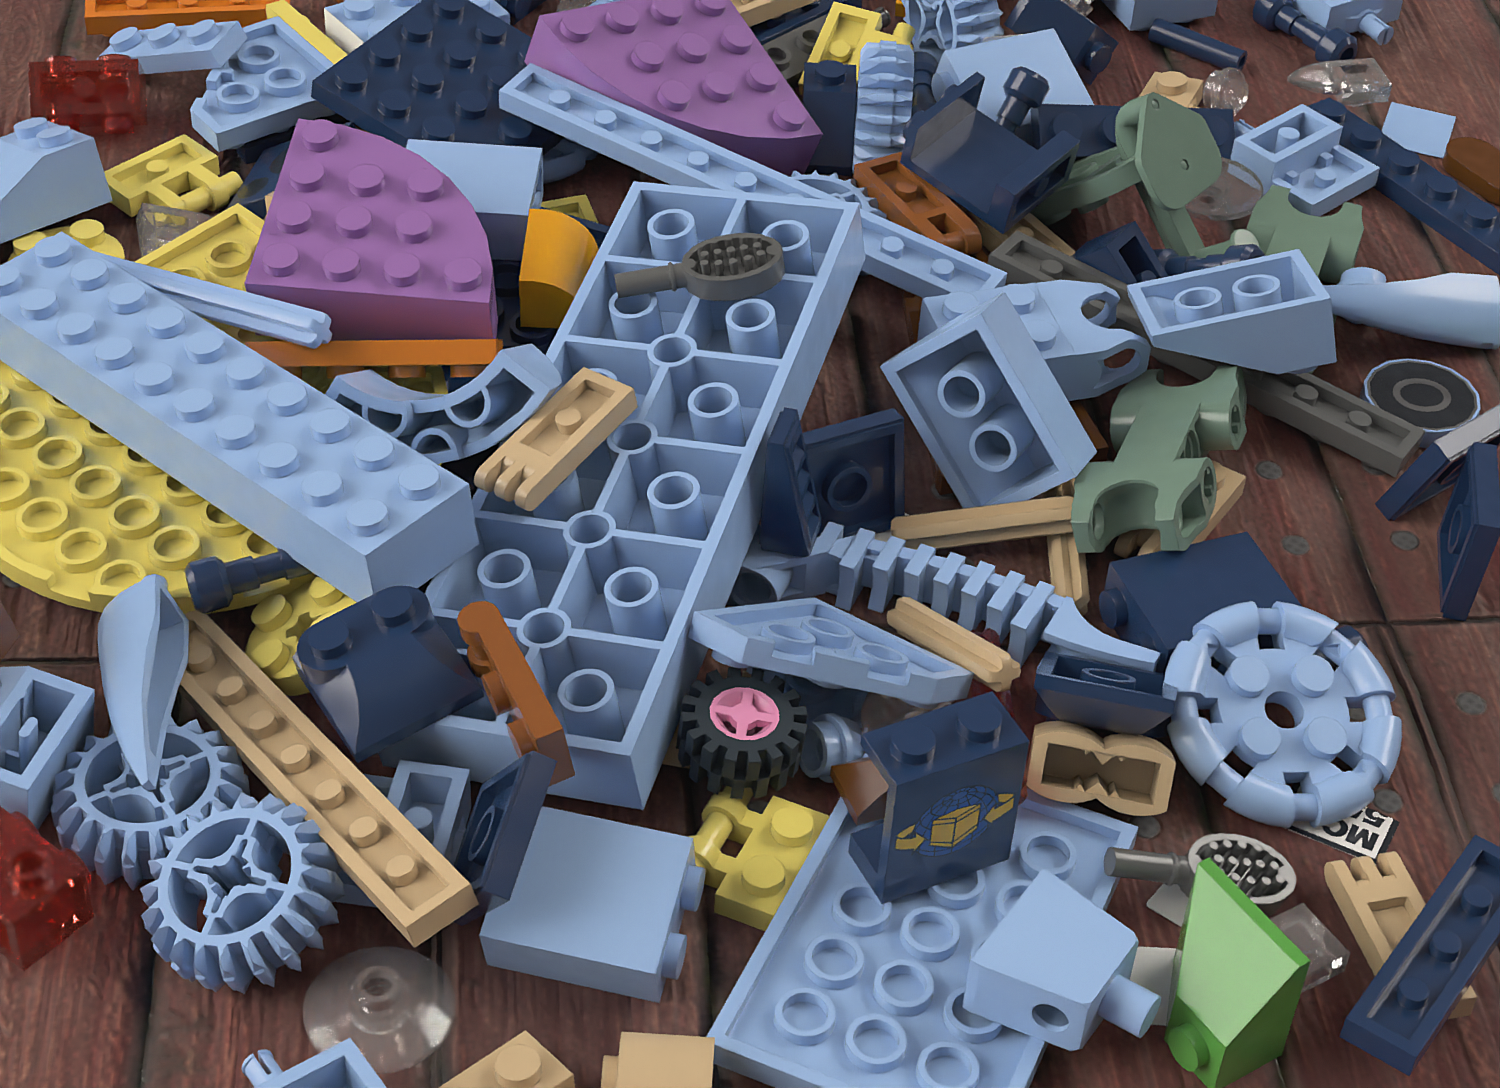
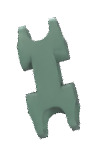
(1325, 241)
(1161, 460)

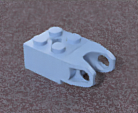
(1066, 339)

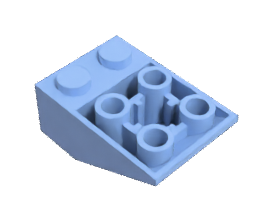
(38, 726)

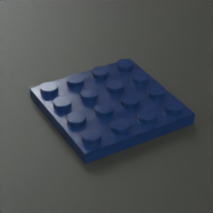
(435, 79)

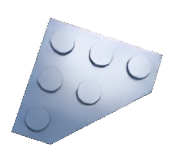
(260, 87)
(829, 650)

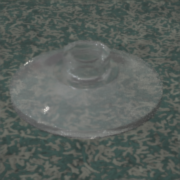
(1230, 196)
(390, 1028)

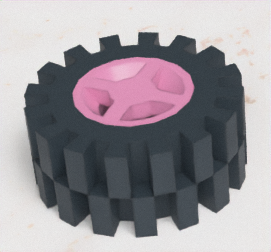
(741, 732)

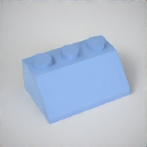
(990, 407)

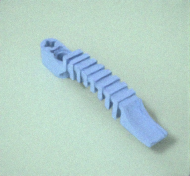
(949, 584)

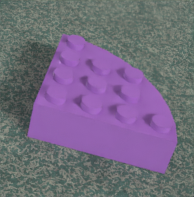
(686, 67)
(374, 241)

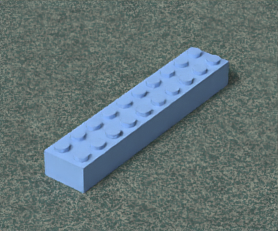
(231, 423)

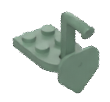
(1167, 158)

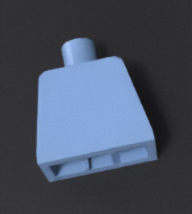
(1059, 969)

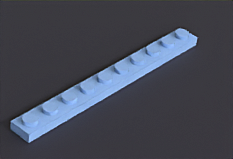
(690, 161)

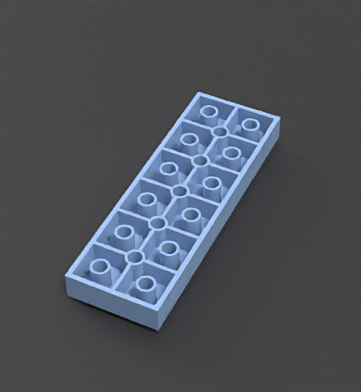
(665, 506)

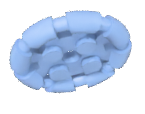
(1305, 687)

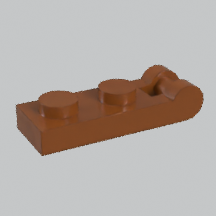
(917, 204)
(513, 687)

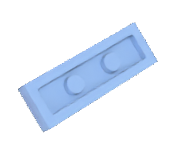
(179, 47)

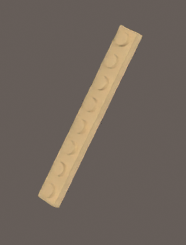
(303, 767)

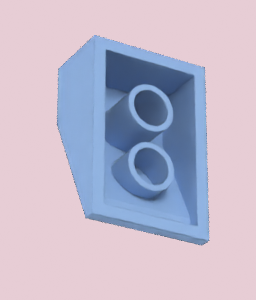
(47, 176)
(1243, 313)

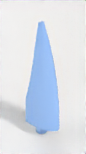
(1438, 308)
(141, 667)

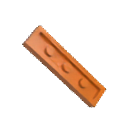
(111, 16)
(403, 357)

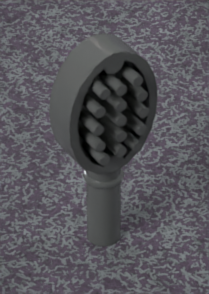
(714, 270)
(1248, 862)

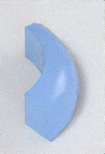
(457, 422)

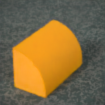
(552, 266)

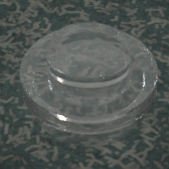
(1226, 90)

